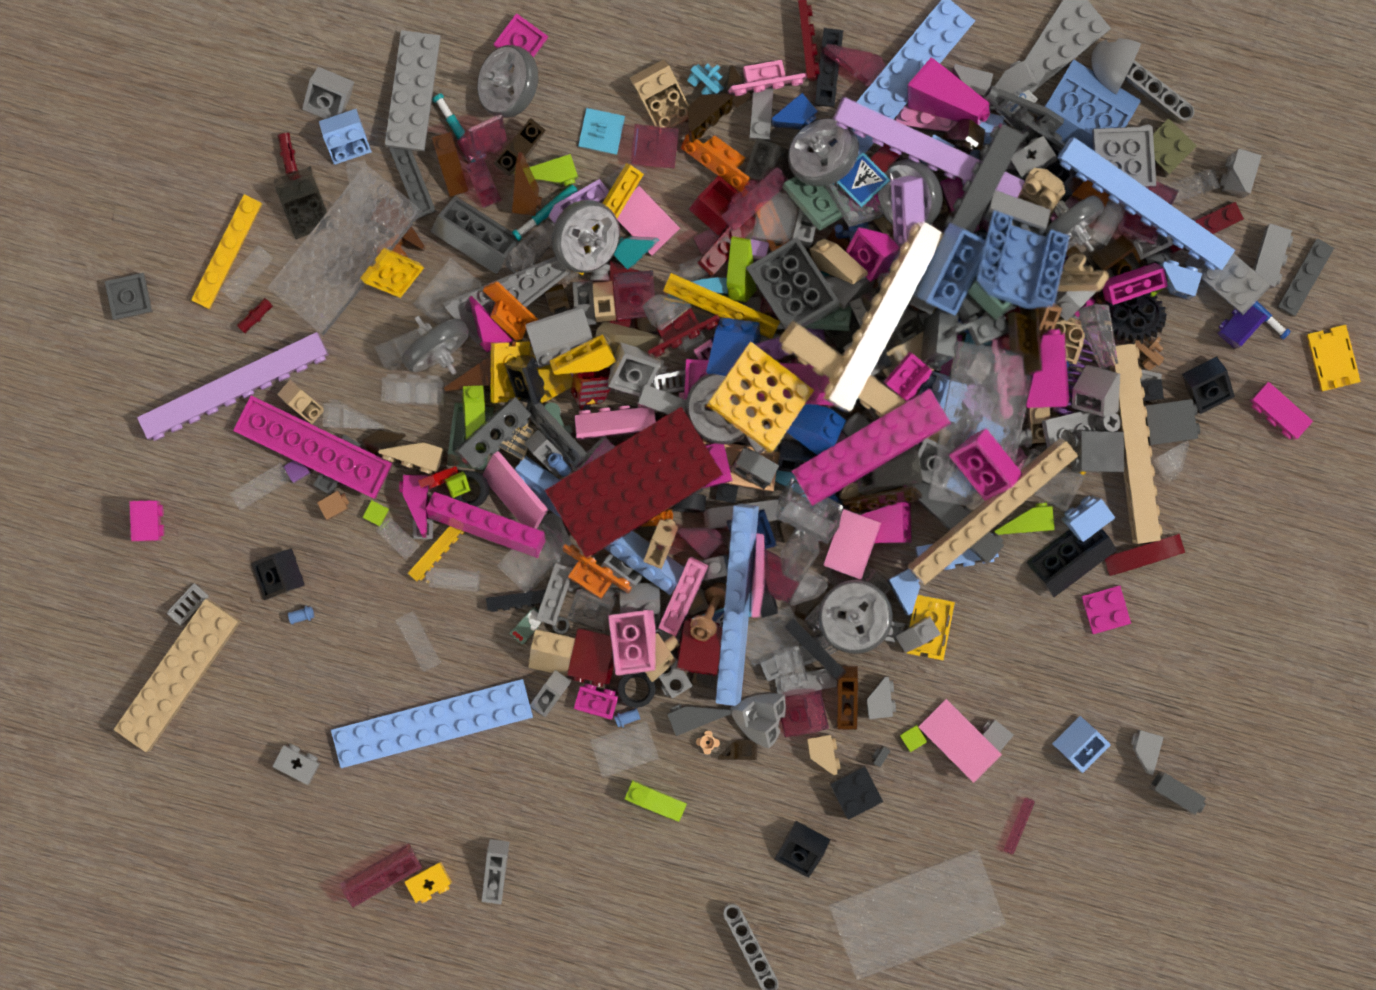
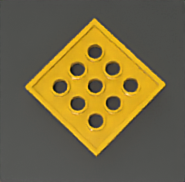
(737, 414)

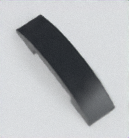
(829, 70)

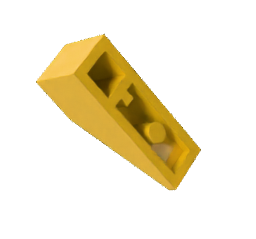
(585, 358)

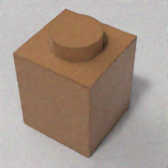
(333, 505)

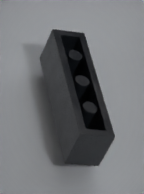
(793, 455)

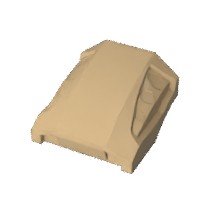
(1042, 189)
(1073, 337)

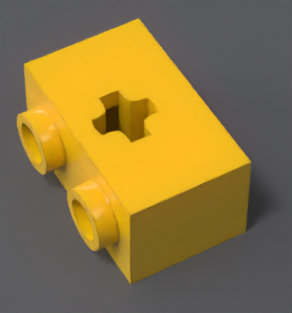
(416, 883)

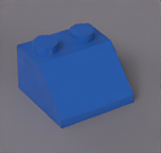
(795, 114)

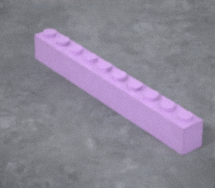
(915, 143)
(233, 386)

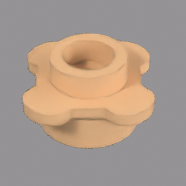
(707, 737)

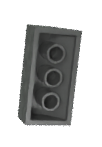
(474, 234)

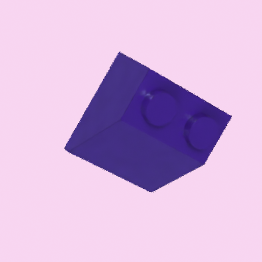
(1240, 327)

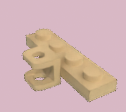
(1080, 277)

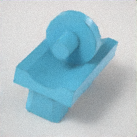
(699, 73)

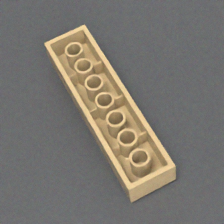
(177, 675)

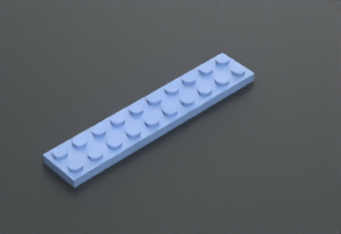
(931, 40)
(432, 723)

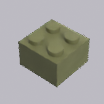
(1170, 147)

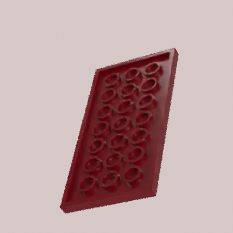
(634, 482)

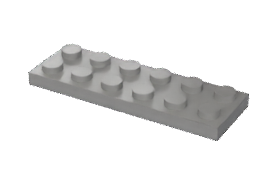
(412, 91)

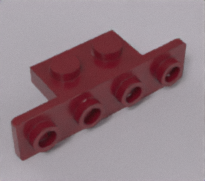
(680, 329)

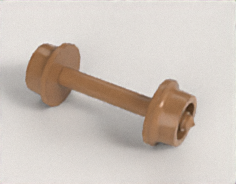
(702, 626)

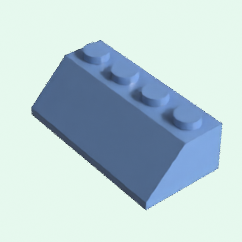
(951, 269)

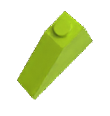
(556, 171)
(739, 281)
(473, 410)
(1032, 520)
(655, 801)

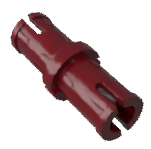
(287, 152)
(255, 315)

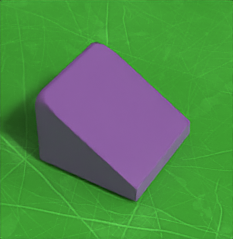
(296, 471)

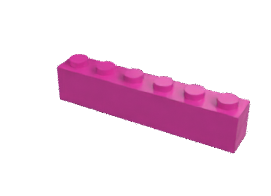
(485, 524)

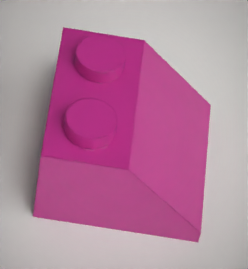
(873, 251)
(146, 521)

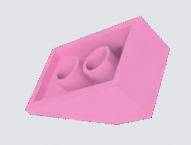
(633, 641)

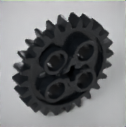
(1137, 318)

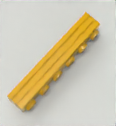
(434, 553)

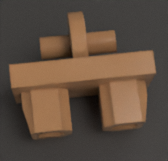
(1154, 357)

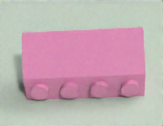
(613, 423)

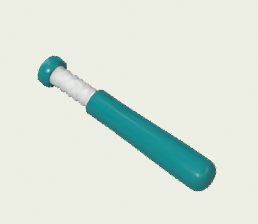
(450, 118)
(542, 214)

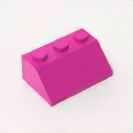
(986, 464)

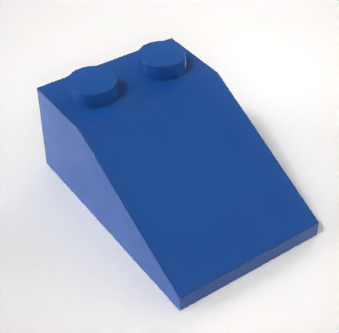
(729, 343)
(816, 427)

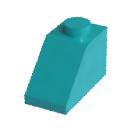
(633, 249)

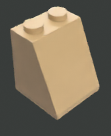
(551, 652)

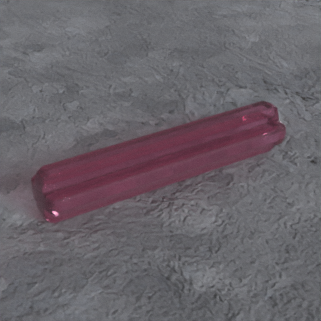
(1019, 825)

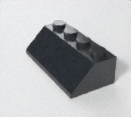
(1069, 559)

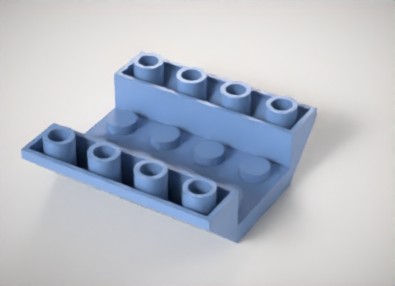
(1088, 105)
(1021, 264)

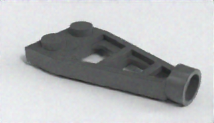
(1046, 116)

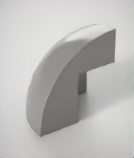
(1112, 61)
(760, 717)

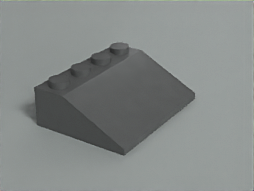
(794, 285)

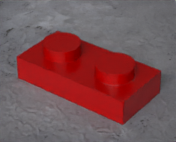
(434, 480)

